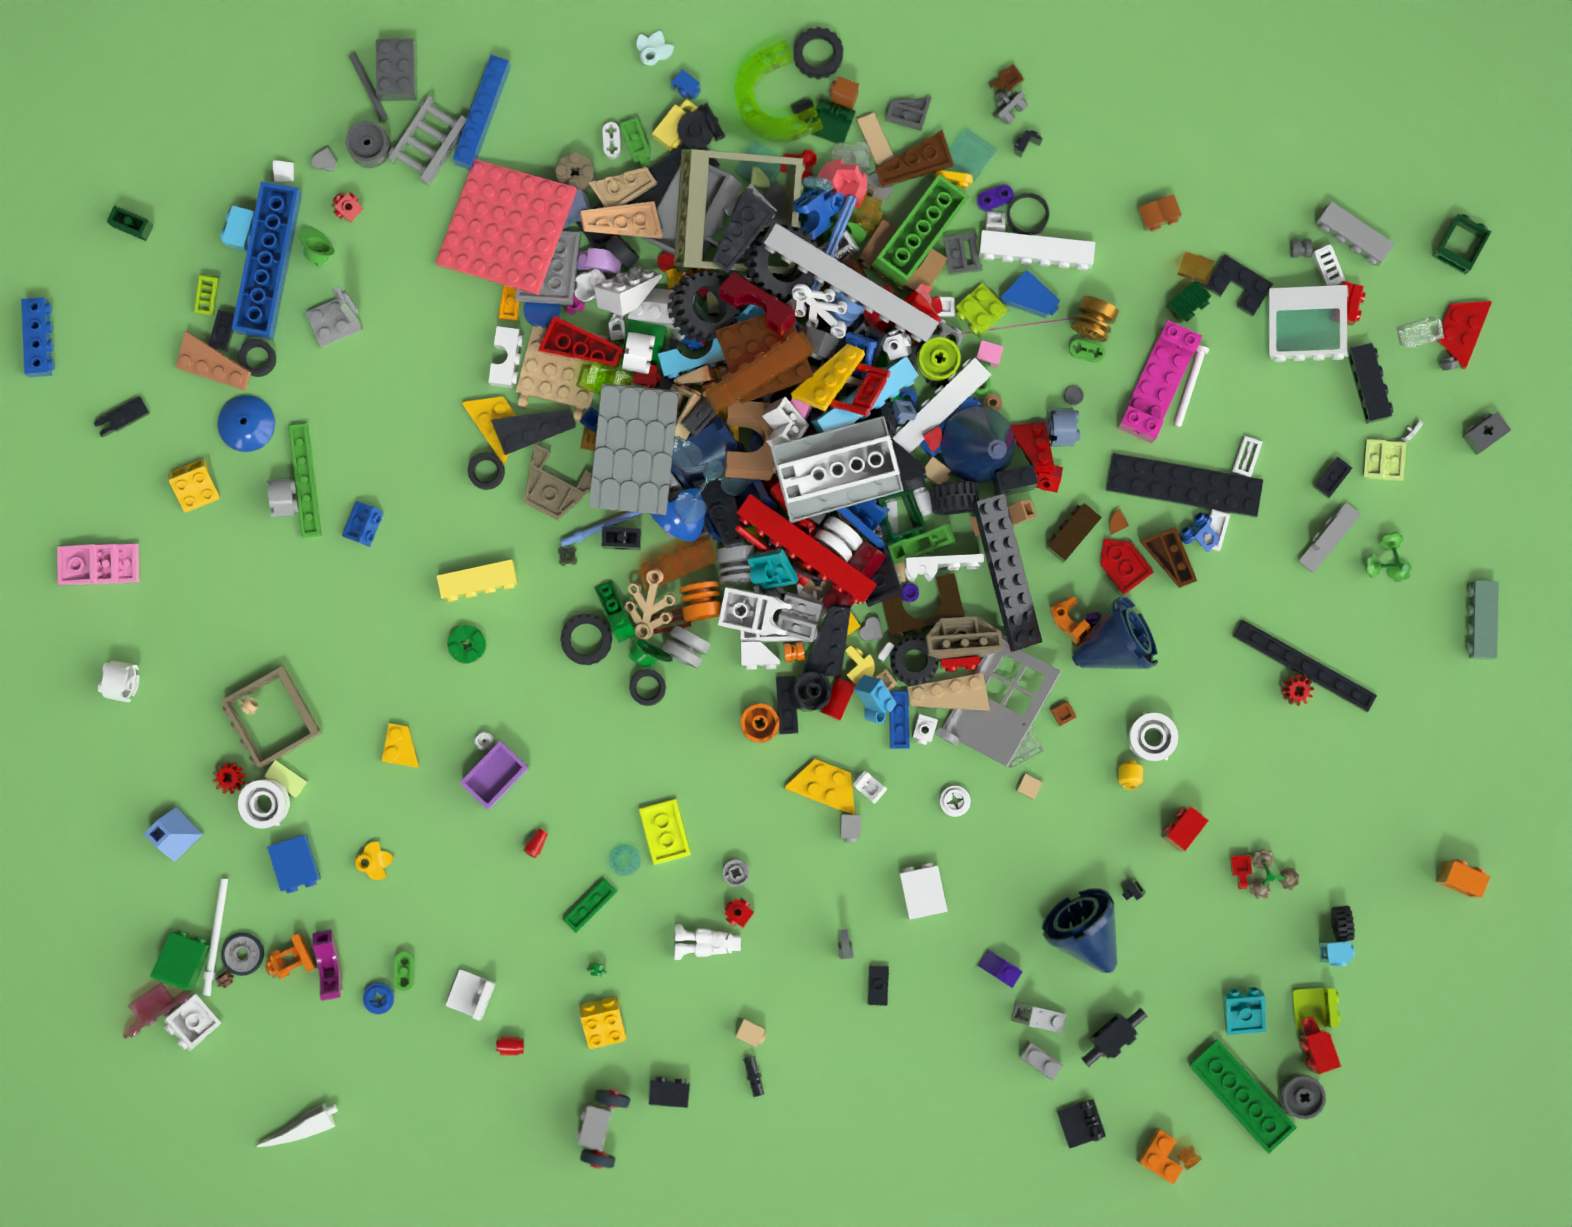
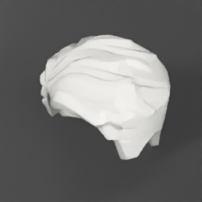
(585, 284)

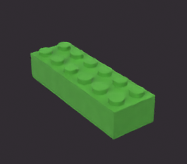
(920, 231)

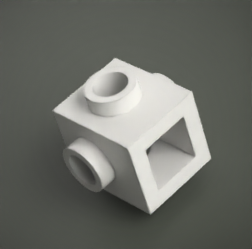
(897, 344)

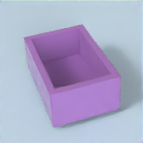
(494, 775)

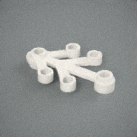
(803, 293)

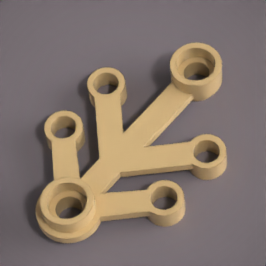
(648, 606)

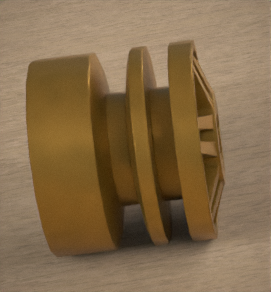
(1094, 318)

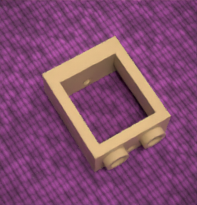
(694, 399)

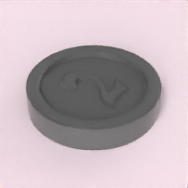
(1074, 395)

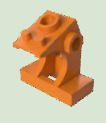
(1074, 630)
(276, 965)

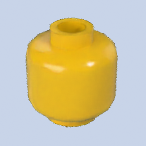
(1130, 775)

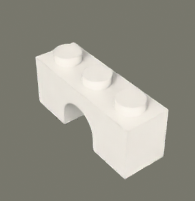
(504, 374)

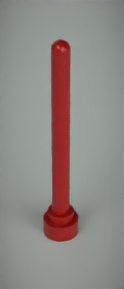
(803, 580)

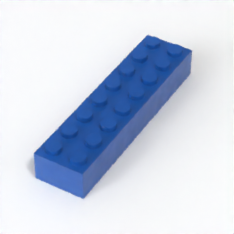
(267, 260)

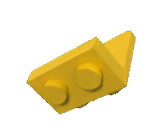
(602, 1022)

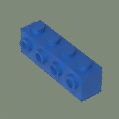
(37, 337)

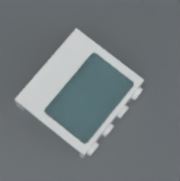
(1308, 323)

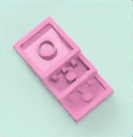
(98, 564)

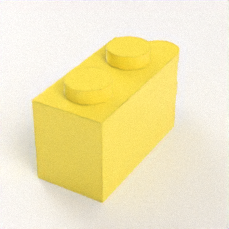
(667, 130)

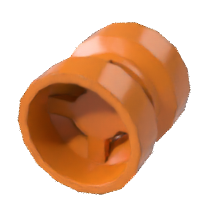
(797, 649)

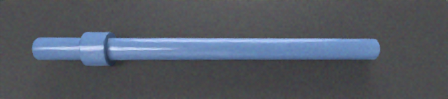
(580, 535)

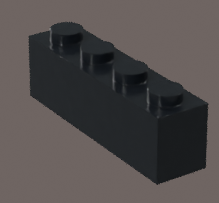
(1369, 383)

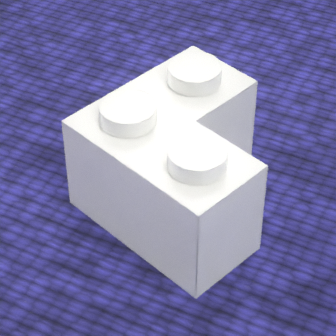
(785, 421)

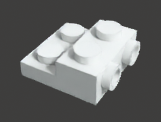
(191, 1023)

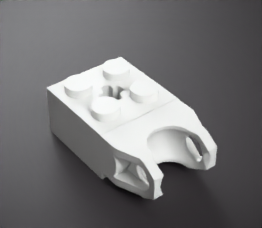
(758, 611)

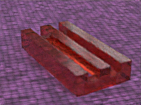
(668, 629)

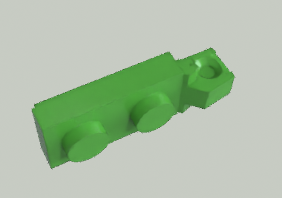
(636, 141)

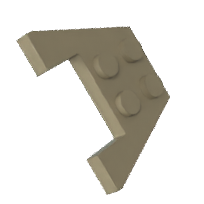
(550, 493)

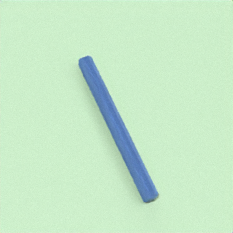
(837, 232)

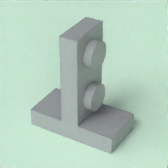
(1038, 1017)

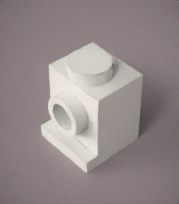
(924, 721)

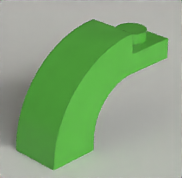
(921, 544)

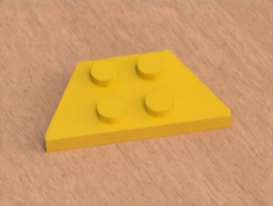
(481, 413)
(825, 785)

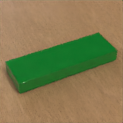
(589, 905)

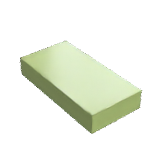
(293, 783)

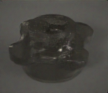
(572, 557)

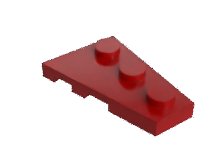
(1035, 443)

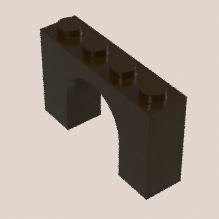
(950, 606)

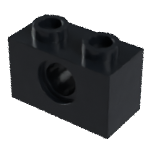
(621, 538)

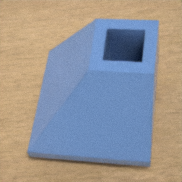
(173, 834)

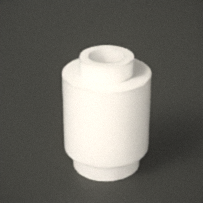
(923, 500)

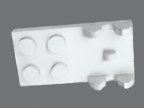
(929, 565)

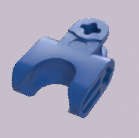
(820, 207)

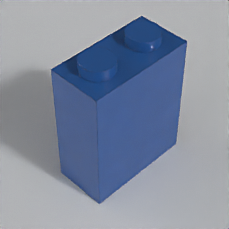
(294, 864)

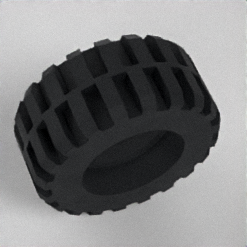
(759, 271)

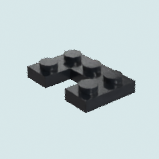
(1232, 271)

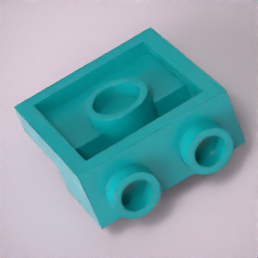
(1245, 1011)

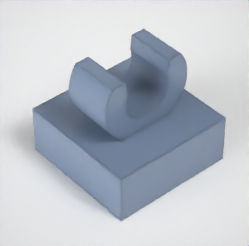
(904, 411)

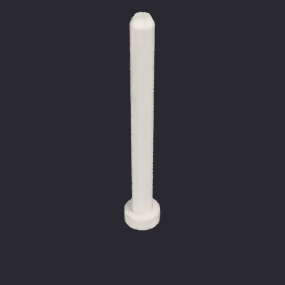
(1201, 351)

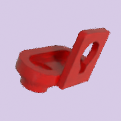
(809, 159)

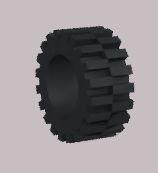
(683, 307)

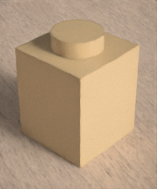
(937, 472)
(751, 1033)

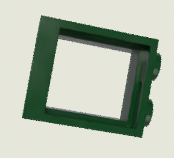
(1453, 259)
(913, 512)

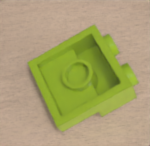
(980, 310)

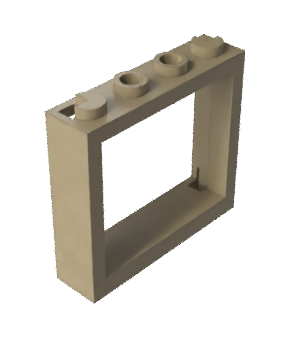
(297, 699)

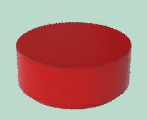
(665, 262)

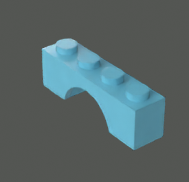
(674, 363)

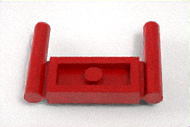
(868, 392)

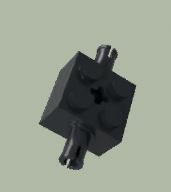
(1113, 1036)

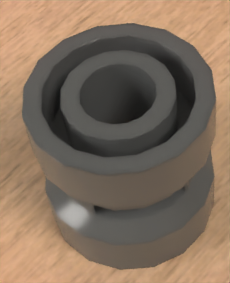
(1301, 248)

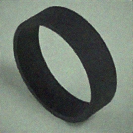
(1028, 195)

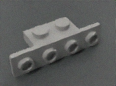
(1327, 539)

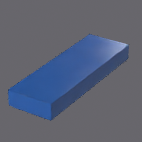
(899, 721)

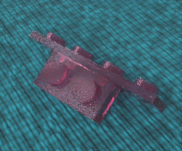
(151, 1006)

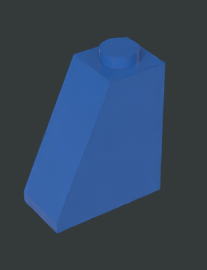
(1031, 296)

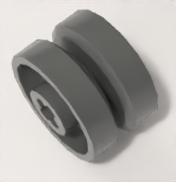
(363, 134)
(1313, 1099)

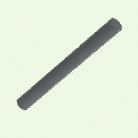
(368, 87)

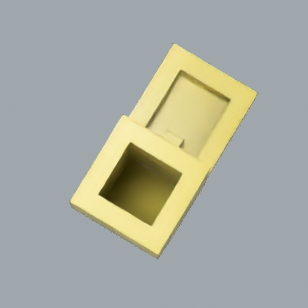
(864, 666)

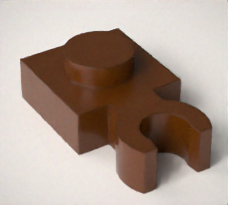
(1009, 79)

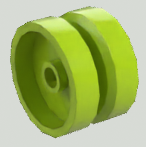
(949, 356)

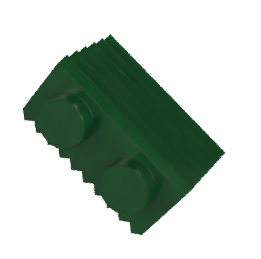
(130, 223)
(1188, 301)

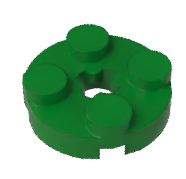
(456, 648)

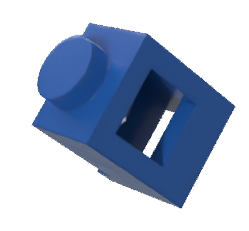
(686, 85)

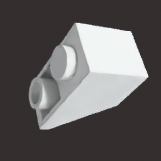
(756, 654)

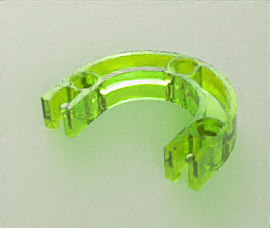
(756, 120)

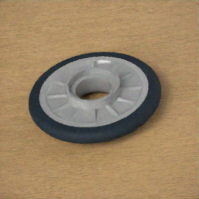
(233, 945)

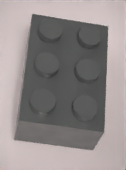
(396, 69)

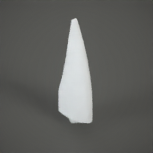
(311, 1123)

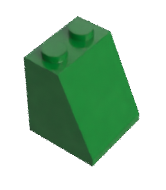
(181, 960)

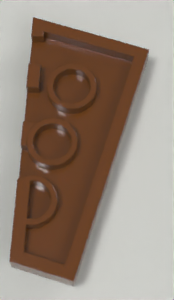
(921, 160)

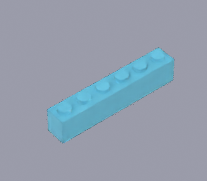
(901, 376)

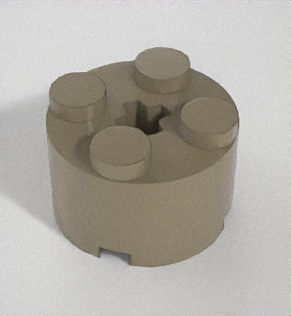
(579, 164)

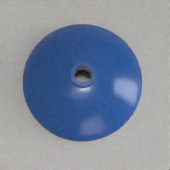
(255, 432)

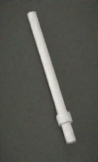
(209, 974)

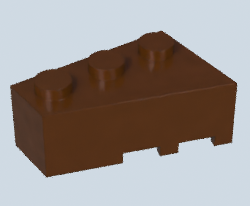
(1171, 556)

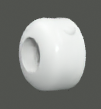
(1164, 726)
(250, 809)

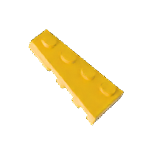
(829, 378)

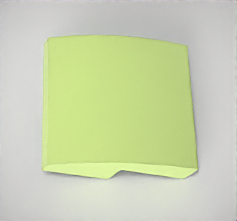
(1385, 460)

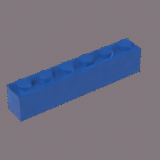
(481, 112)

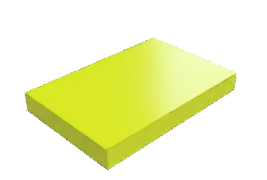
(664, 831)

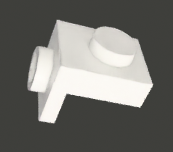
(869, 786)

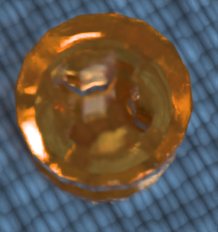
(1189, 1157)

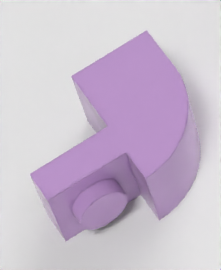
(598, 259)

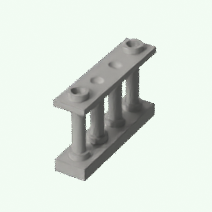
(438, 157)

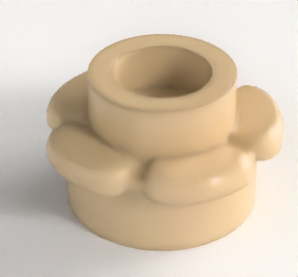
(249, 705)

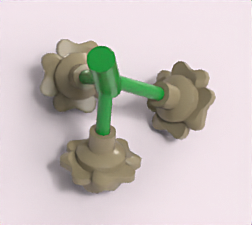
(1259, 887)

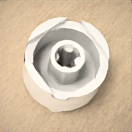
(638, 352)
(119, 681)

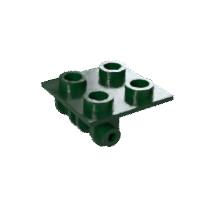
(835, 121)

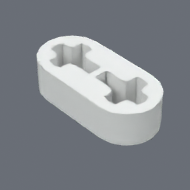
(616, 140)

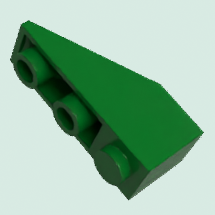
(615, 611)

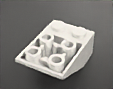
(626, 290)

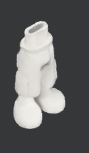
(707, 942)

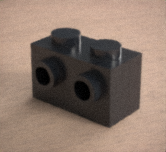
(669, 1092)

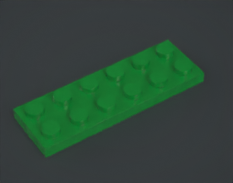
(1242, 1096)

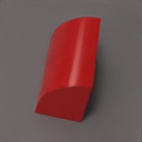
(840, 697)

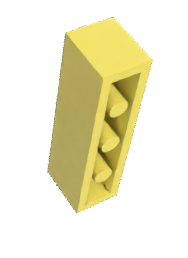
(476, 580)

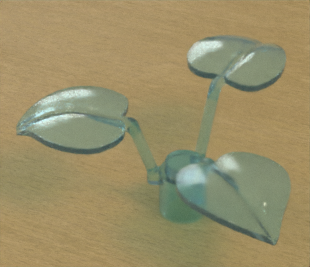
(689, 455)

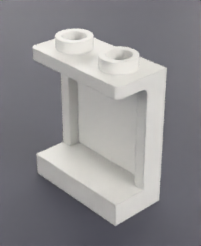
(923, 891)

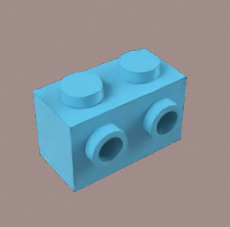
(238, 228)
(1336, 952)

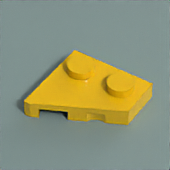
(399, 746)

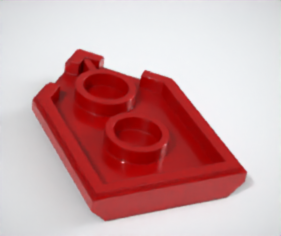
(1124, 564)

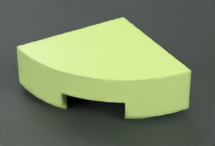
(759, 178)

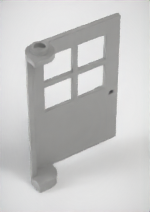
(1000, 730)

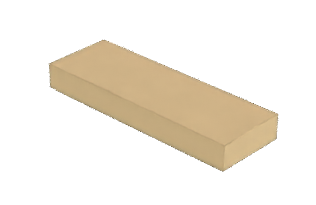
(875, 139)

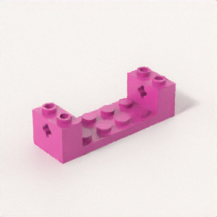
(1159, 381)

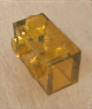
(870, 213)

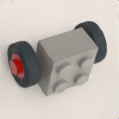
(596, 1125)

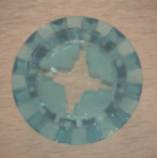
(818, 183)
(624, 851)

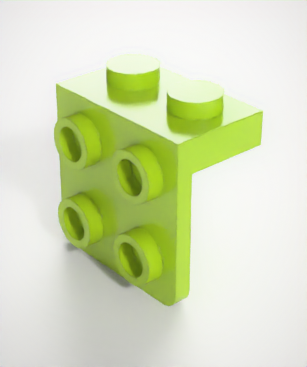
(1318, 1003)

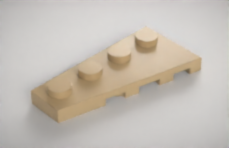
(955, 693)

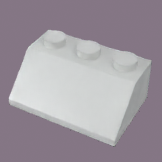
(654, 309)

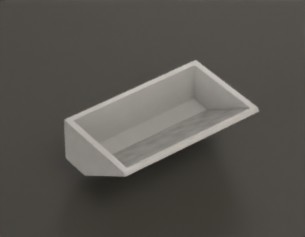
(721, 192)

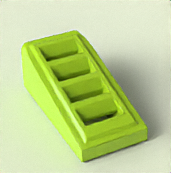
(200, 286)

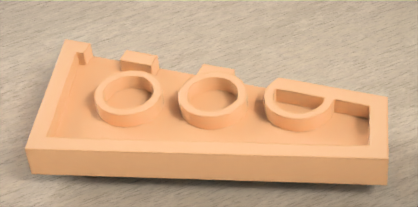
(630, 220)

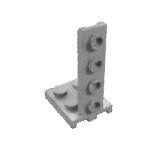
(335, 319)

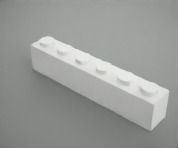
(1036, 250)
(942, 405)

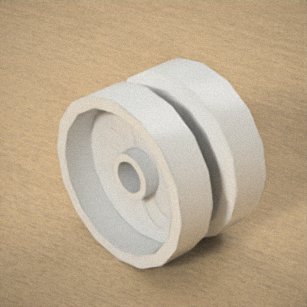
(838, 538)

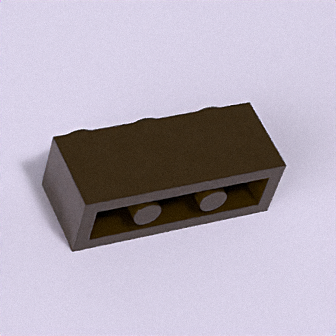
(1073, 532)

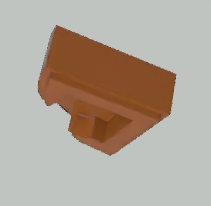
(1117, 522)

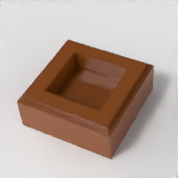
(1063, 713)

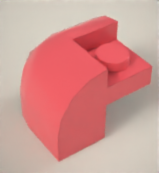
(845, 179)

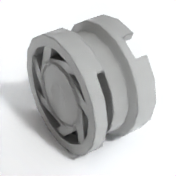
(736, 872)

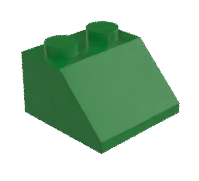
(648, 329)

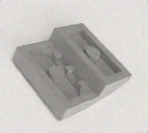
(802, 618)

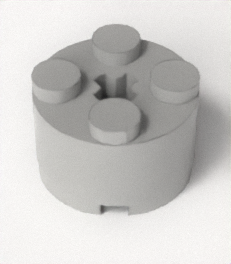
(281, 497)

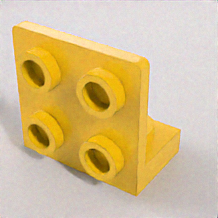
(193, 485)

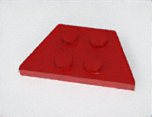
(1462, 328)

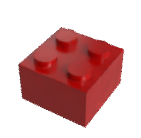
(1184, 828)

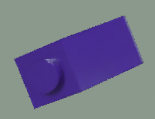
(1000, 968)

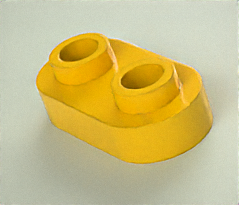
(960, 179)

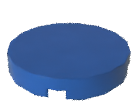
(541, 313)

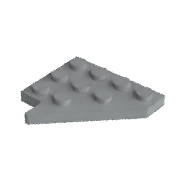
(561, 274)

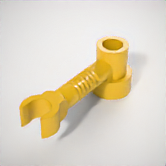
(674, 276)

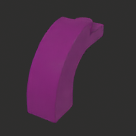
(328, 964)

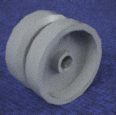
(684, 649)

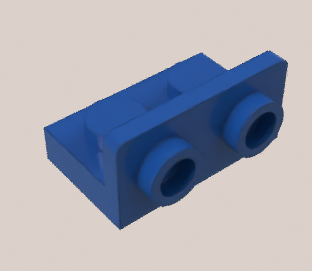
(363, 523)

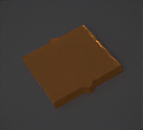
(1196, 268)

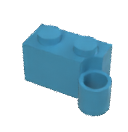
(875, 698)

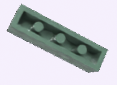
(1483, 620)

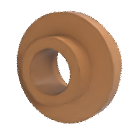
(996, 398)

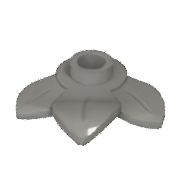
(874, 188)

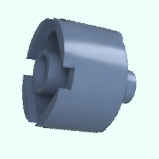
(1063, 427)

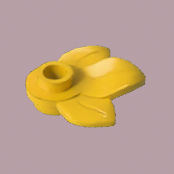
(376, 861)

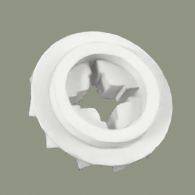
(963, 805)

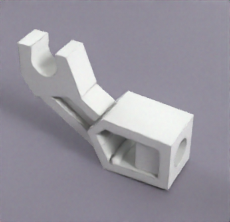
(619, 335)

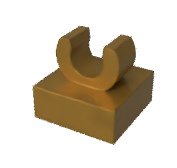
(588, 440)

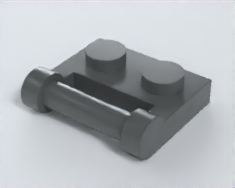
(956, 253)

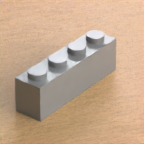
(1355, 234)

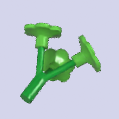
(1398, 569)

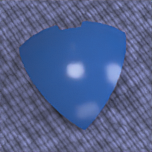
(673, 525)

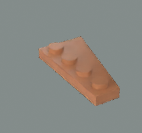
(207, 362)

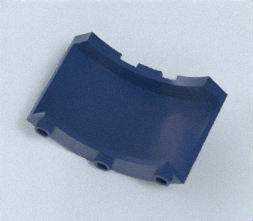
(714, 443)

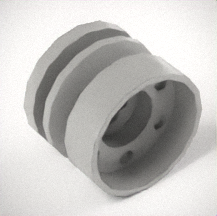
(737, 564)

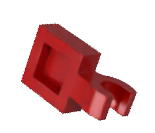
(1241, 867)

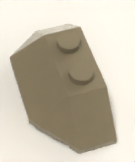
(963, 638)

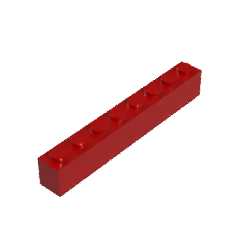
(806, 549)

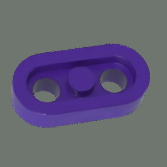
(995, 198)

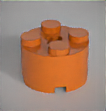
(755, 713)

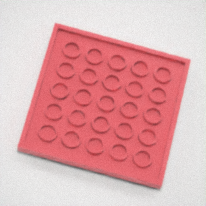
(506, 226)

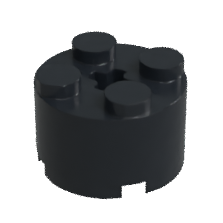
(819, 697)

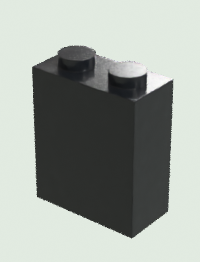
(1015, 481)

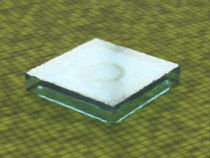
(971, 153)
(771, 170)

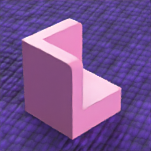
(990, 353)

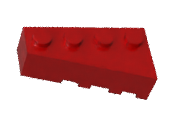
(575, 343)

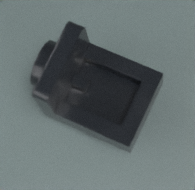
(1029, 136)

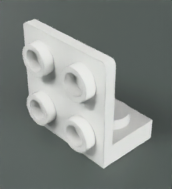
(470, 994)

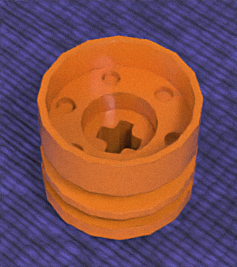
(700, 600)

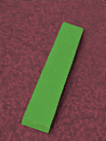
(304, 480)

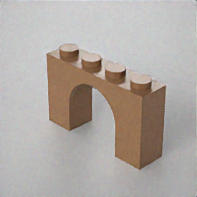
(925, 274)
(755, 464)

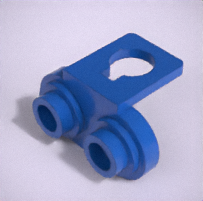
(1197, 529)

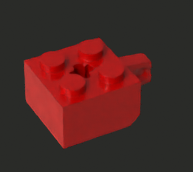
(1318, 1047)

